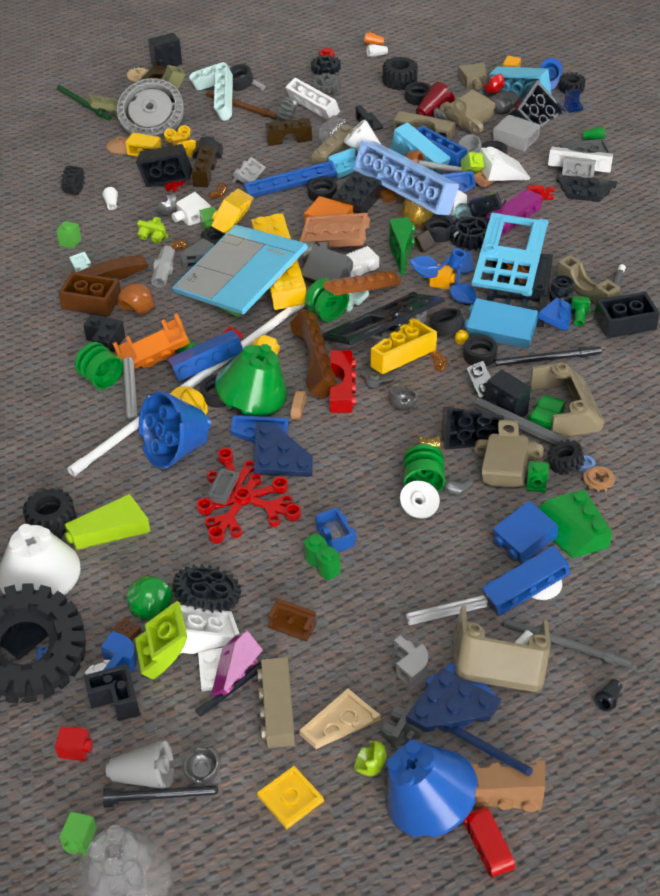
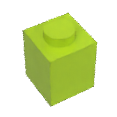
(472, 162)

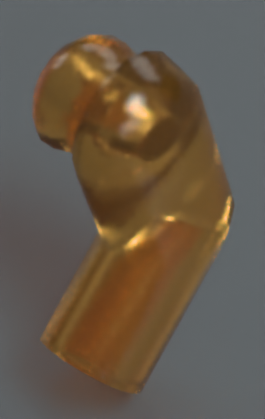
(220, 191)
(441, 360)

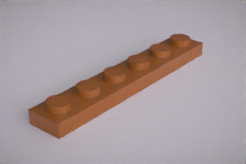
(362, 283)

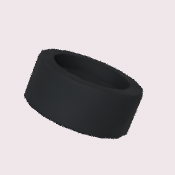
(246, 81)
(413, 88)
(321, 182)
(439, 221)
(447, 321)
(483, 342)
(211, 399)

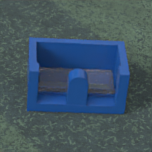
(335, 529)

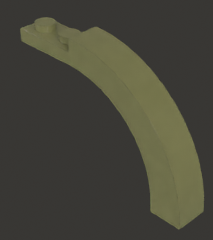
(172, 75)

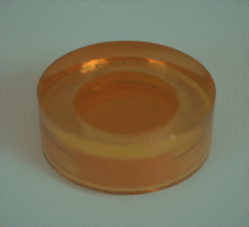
(388, 196)

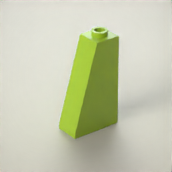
(108, 523)

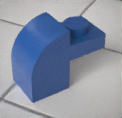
(119, 651)

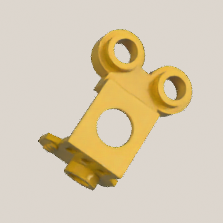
(181, 137)

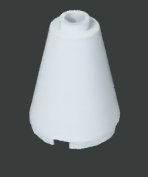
(360, 132)

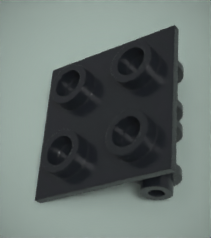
(22, 638)

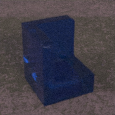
(572, 101)

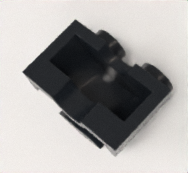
(211, 142)

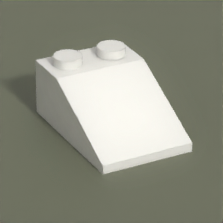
(501, 166)
(207, 629)

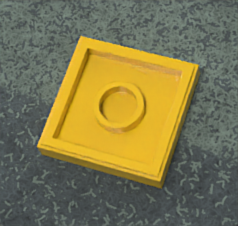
(290, 797)

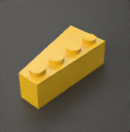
(232, 210)

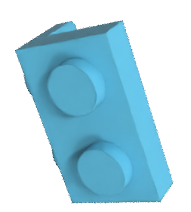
(344, 162)

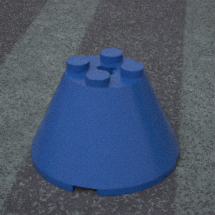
(171, 428)
(429, 789)

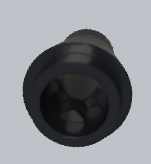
(608, 696)

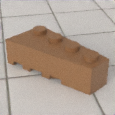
(510, 788)

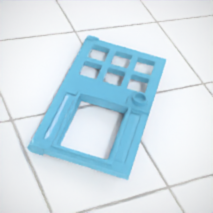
(528, 257)

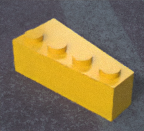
(403, 346)

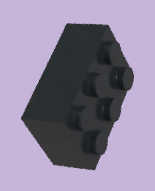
(164, 165)
(359, 192)
(626, 314)

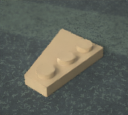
(339, 719)

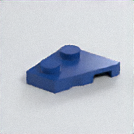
(557, 314)

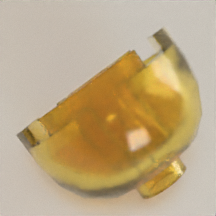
(415, 212)

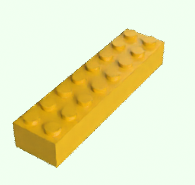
(289, 288)

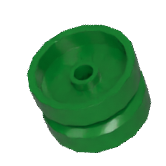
(324, 303)

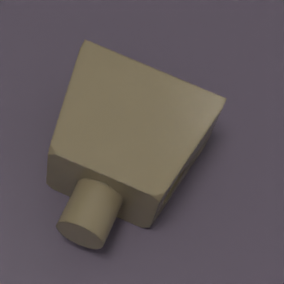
(472, 75)

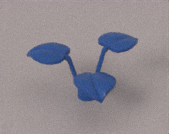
(458, 261)

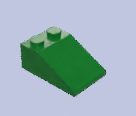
(401, 241)

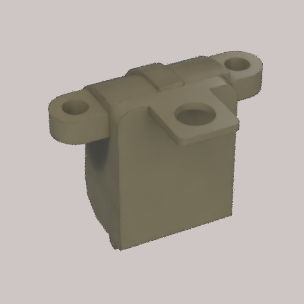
(470, 111)
(507, 456)

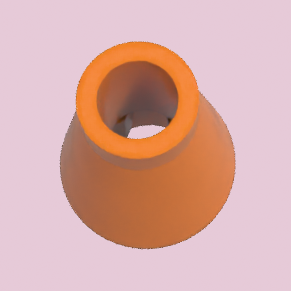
(371, 38)

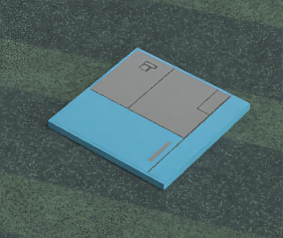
(239, 268)

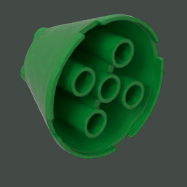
(253, 382)

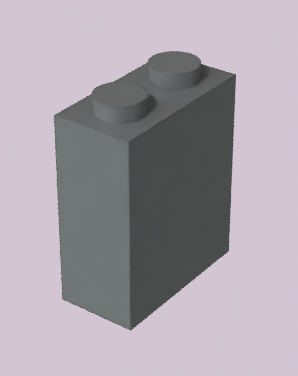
(326, 263)

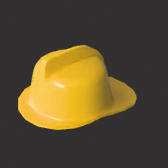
(191, 396)

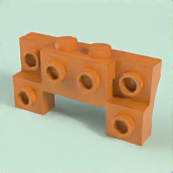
(156, 346)

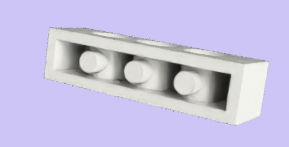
(312, 99)

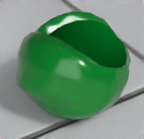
(148, 597)

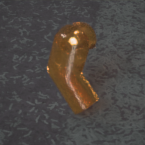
(179, 243)

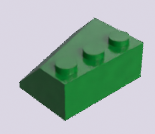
(579, 524)

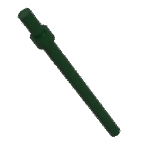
(99, 112)

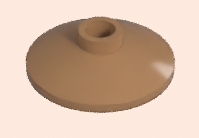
(117, 145)

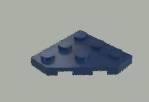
(279, 453)
(451, 703)

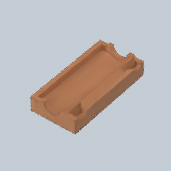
(336, 229)

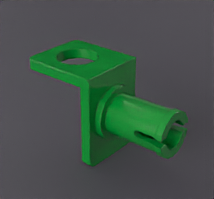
(580, 308)

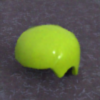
(371, 760)

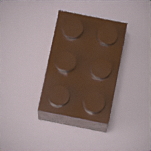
(89, 293)

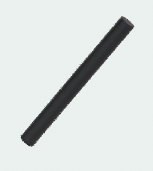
(212, 702)

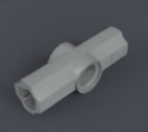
(163, 267)

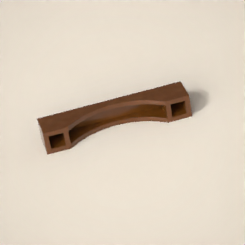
(320, 373)

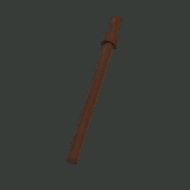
(262, 111)

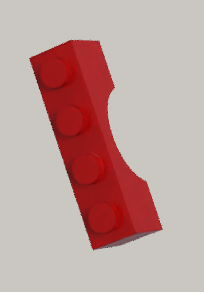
(341, 395)

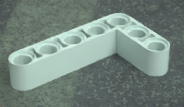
(220, 77)

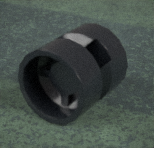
(562, 288)

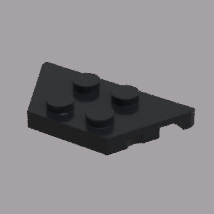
(585, 188)

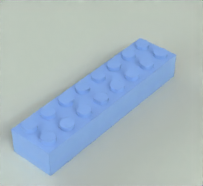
(406, 177)

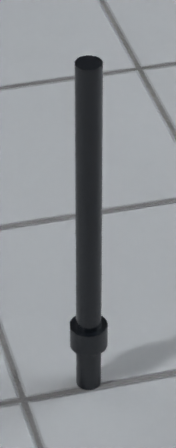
(581, 351)

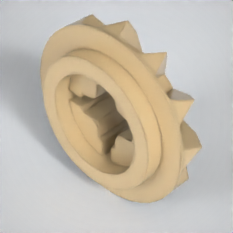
(136, 74)

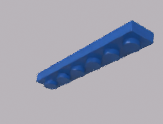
(289, 179)

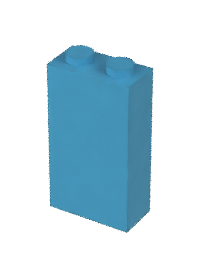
(502, 322)

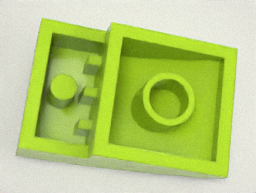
(161, 641)

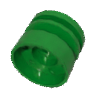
(98, 365)
(424, 464)

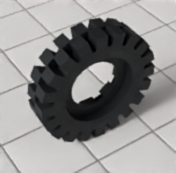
(65, 642)

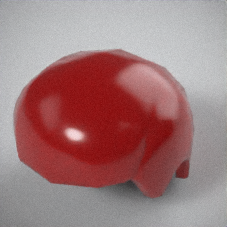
(496, 84)

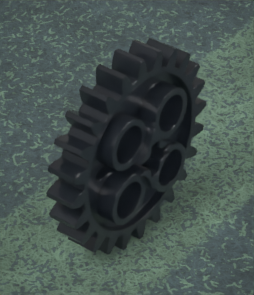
(206, 588)

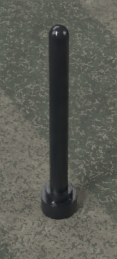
(113, 797)

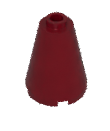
(434, 99)

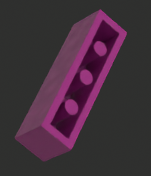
(520, 206)

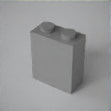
(516, 132)

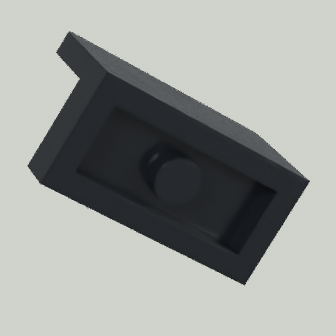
(361, 114)
(485, 204)

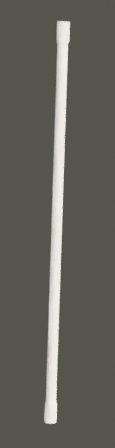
(83, 463)

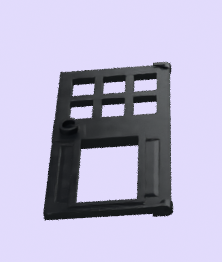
(539, 291)
(389, 315)

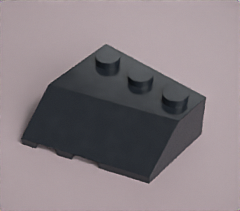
(536, 105)
(464, 427)

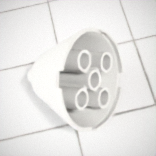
(40, 559)

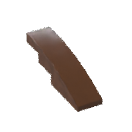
(117, 267)

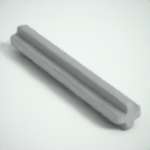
(130, 389)
(446, 610)

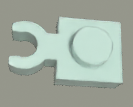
(80, 261)
(356, 298)

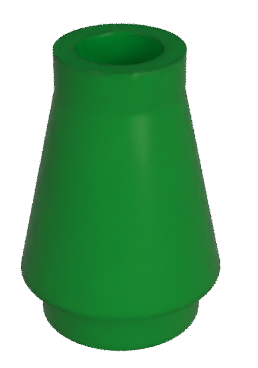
(594, 133)

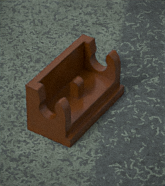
(292, 619)

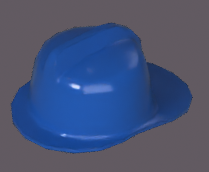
(555, 70)

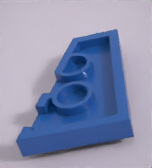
(245, 425)

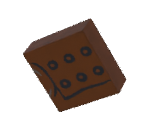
(127, 628)

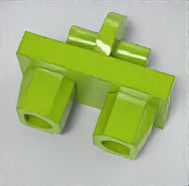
(154, 228)

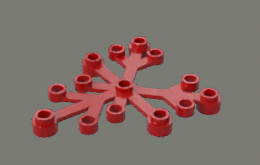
(245, 496)

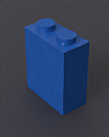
(525, 532)

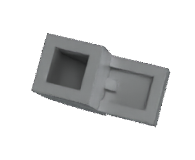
(413, 662)

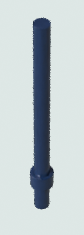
(489, 749)

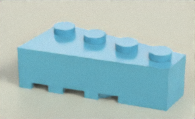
(518, 78)
(407, 139)

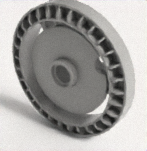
(150, 107)

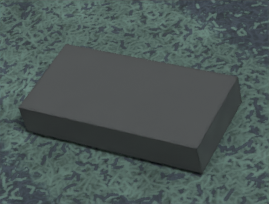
(223, 486)

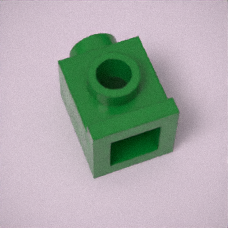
(537, 476)

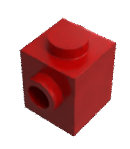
(73, 743)

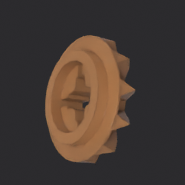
(601, 473)

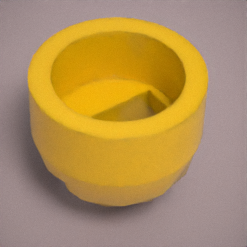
(461, 336)

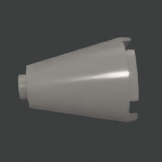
(143, 766)

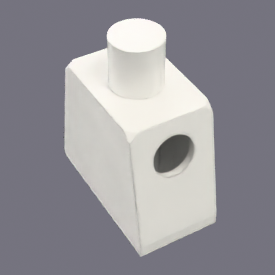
(189, 208)

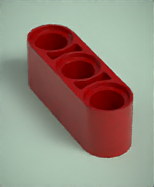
(489, 842)

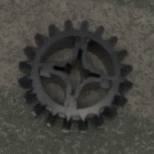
(469, 232)

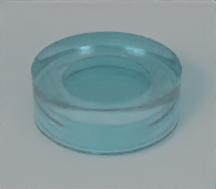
(462, 210)

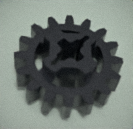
(325, 64)

